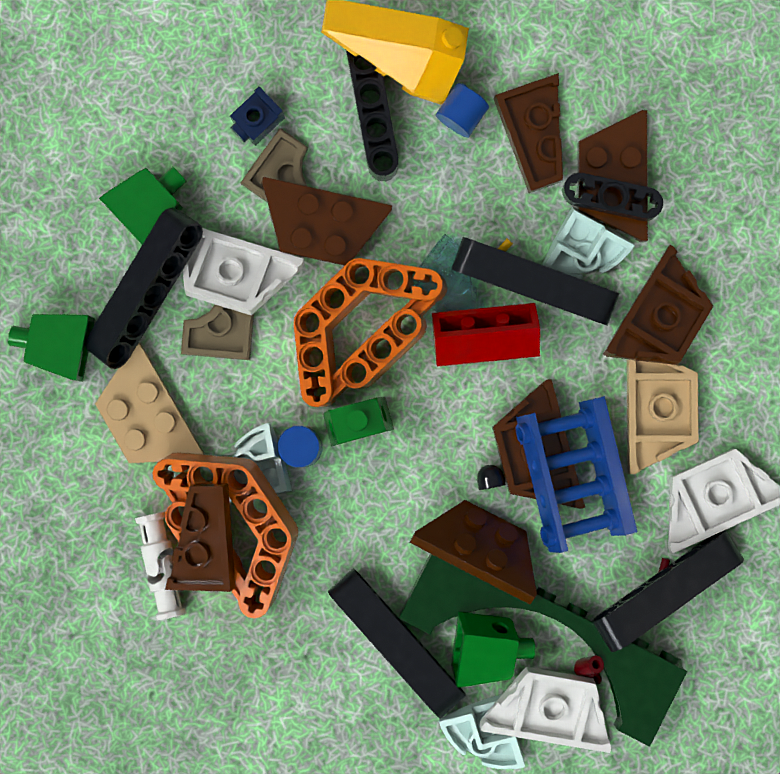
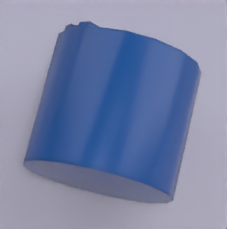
(462, 110)
(300, 447)

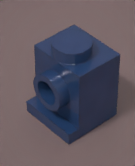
(269, 118)

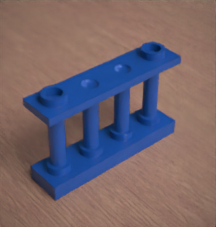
(608, 482)

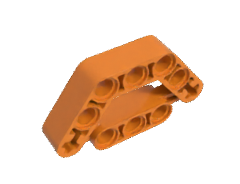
(339, 380)
(242, 497)

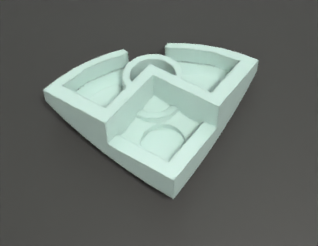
(585, 246)
(262, 448)
(464, 733)

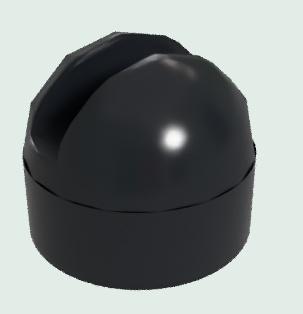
(490, 477)

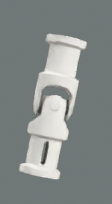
(156, 544)

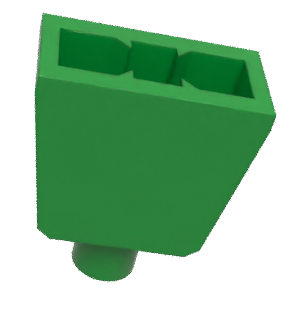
(143, 199)
(55, 343)
(358, 420)
(487, 649)

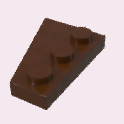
(532, 126)
(205, 544)

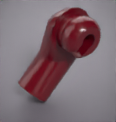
(590, 667)

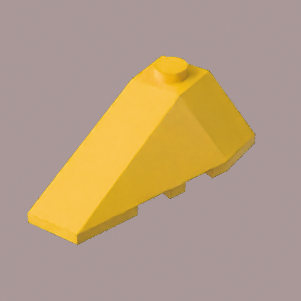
(407, 46)

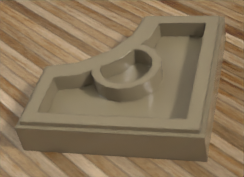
(280, 161)
(219, 334)

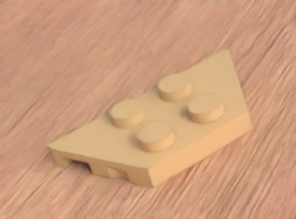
(659, 412)
(144, 413)

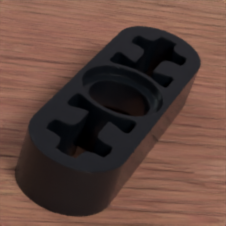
(635, 209)

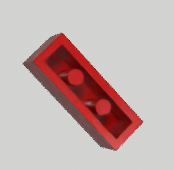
(486, 334)

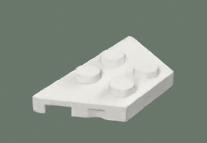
(237, 272)
(716, 498)
(550, 710)

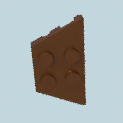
(619, 155)
(321, 222)
(662, 316)
(512, 455)
(482, 547)

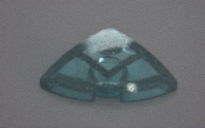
(460, 292)

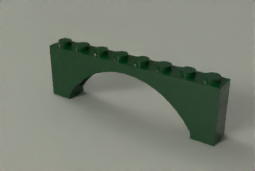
(639, 678)

